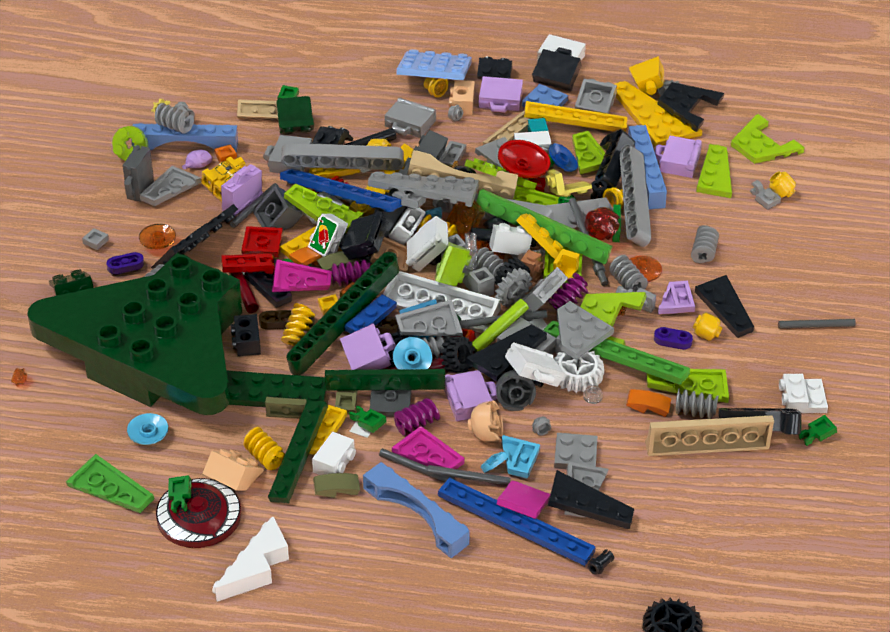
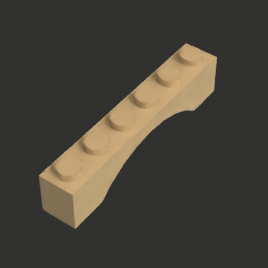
(501, 185)

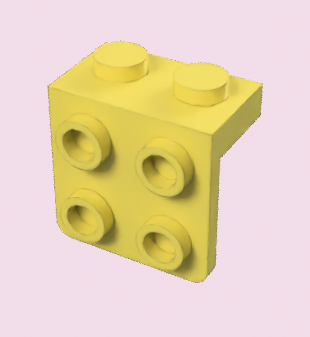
(556, 185)

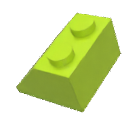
(452, 265)

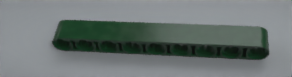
(333, 322)

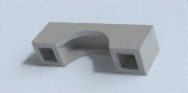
(479, 280)

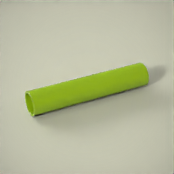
(500, 325)

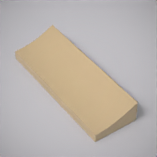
(709, 435)

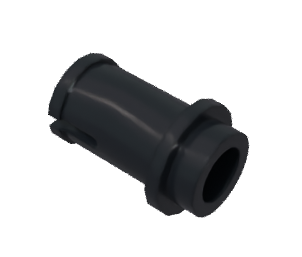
(597, 564)

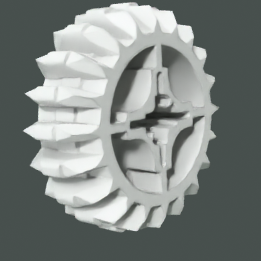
(589, 371)

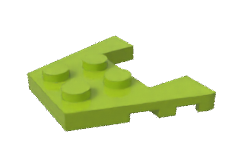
(758, 146)
(492, 169)
(607, 306)

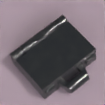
(557, 68)
(364, 236)

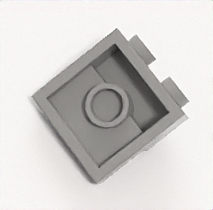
(596, 96)

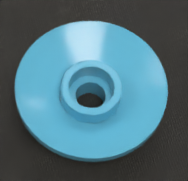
(415, 347)
(147, 429)

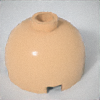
(485, 422)

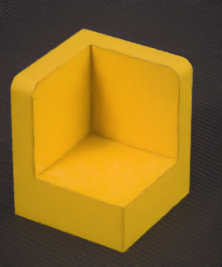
(567, 262)

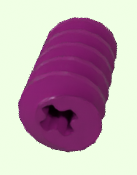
(349, 272)
(569, 291)
(415, 414)

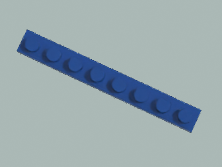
(344, 190)
(523, 525)

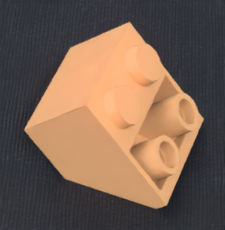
(232, 469)

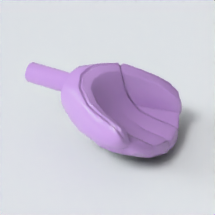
(197, 159)

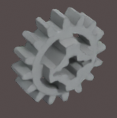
(513, 287)

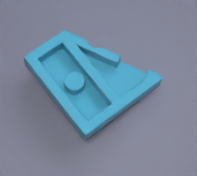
(520, 455)

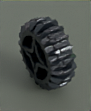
(673, 617)

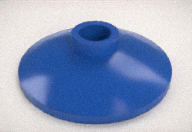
(563, 157)

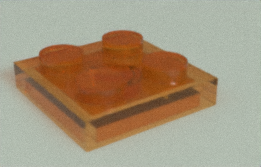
(465, 217)

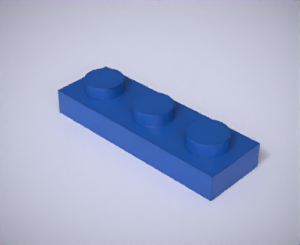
(371, 314)

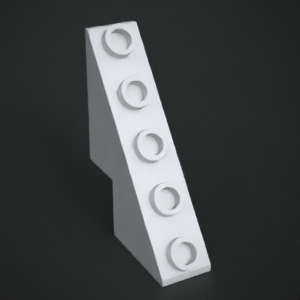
(253, 564)

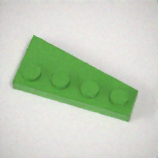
(108, 483)

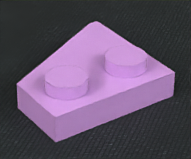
(677, 299)

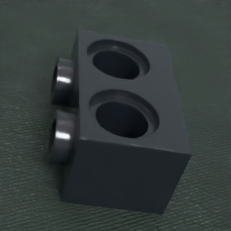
(247, 335)

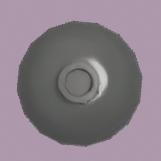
(515, 391)

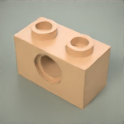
(462, 95)

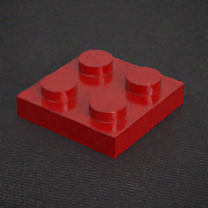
(262, 240)

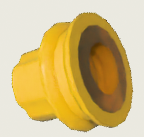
(436, 86)
(614, 196)

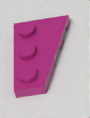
(298, 277)
(428, 450)

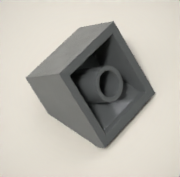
(277, 211)

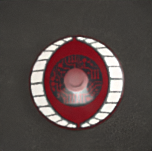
(209, 519)

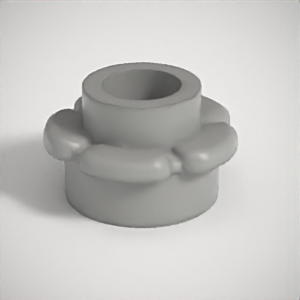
(455, 113)
(541, 426)

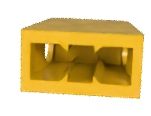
(648, 75)

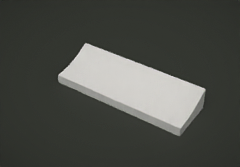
(413, 290)

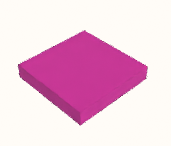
(523, 499)

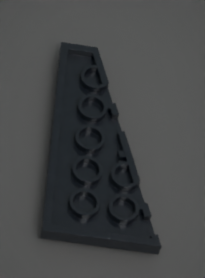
(198, 236)

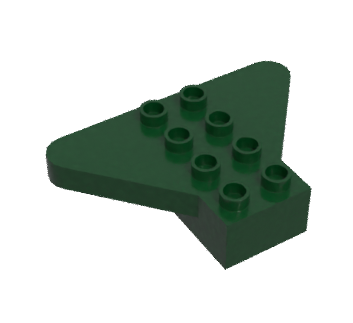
(149, 333)

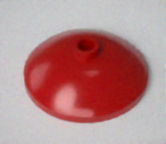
(524, 159)

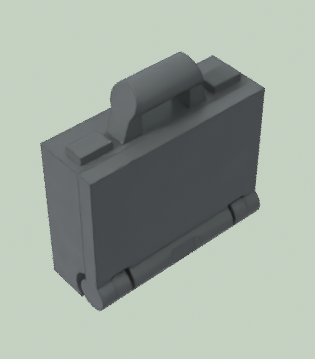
(138, 172)

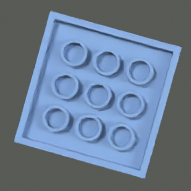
(434, 65)

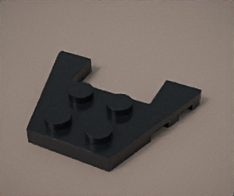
(682, 99)

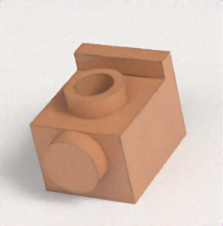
(533, 261)

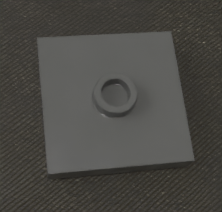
(389, 401)

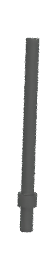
(598, 267)
(528, 315)

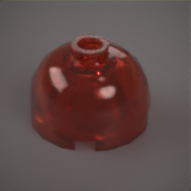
(602, 223)

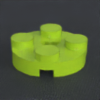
(123, 134)

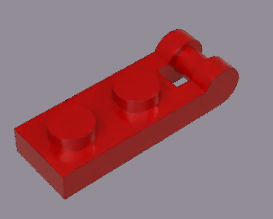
(248, 263)

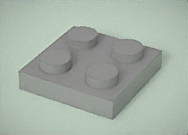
(575, 449)

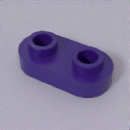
(125, 263)
(673, 338)

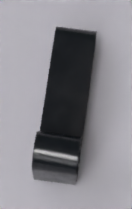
(610, 166)
(785, 419)

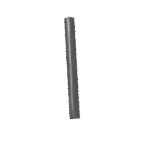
(245, 213)
(816, 323)
(411, 464)
(468, 475)

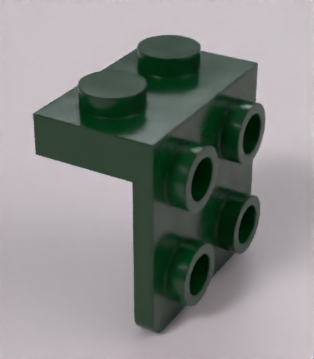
(295, 114)
(77, 281)

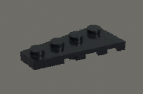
(726, 305)
(492, 359)
(586, 501)

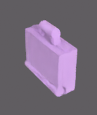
(500, 94)
(679, 156)
(242, 188)
(366, 350)
(466, 392)

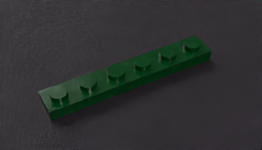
(385, 379)
(297, 451)

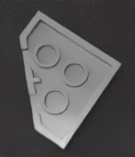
(580, 330)

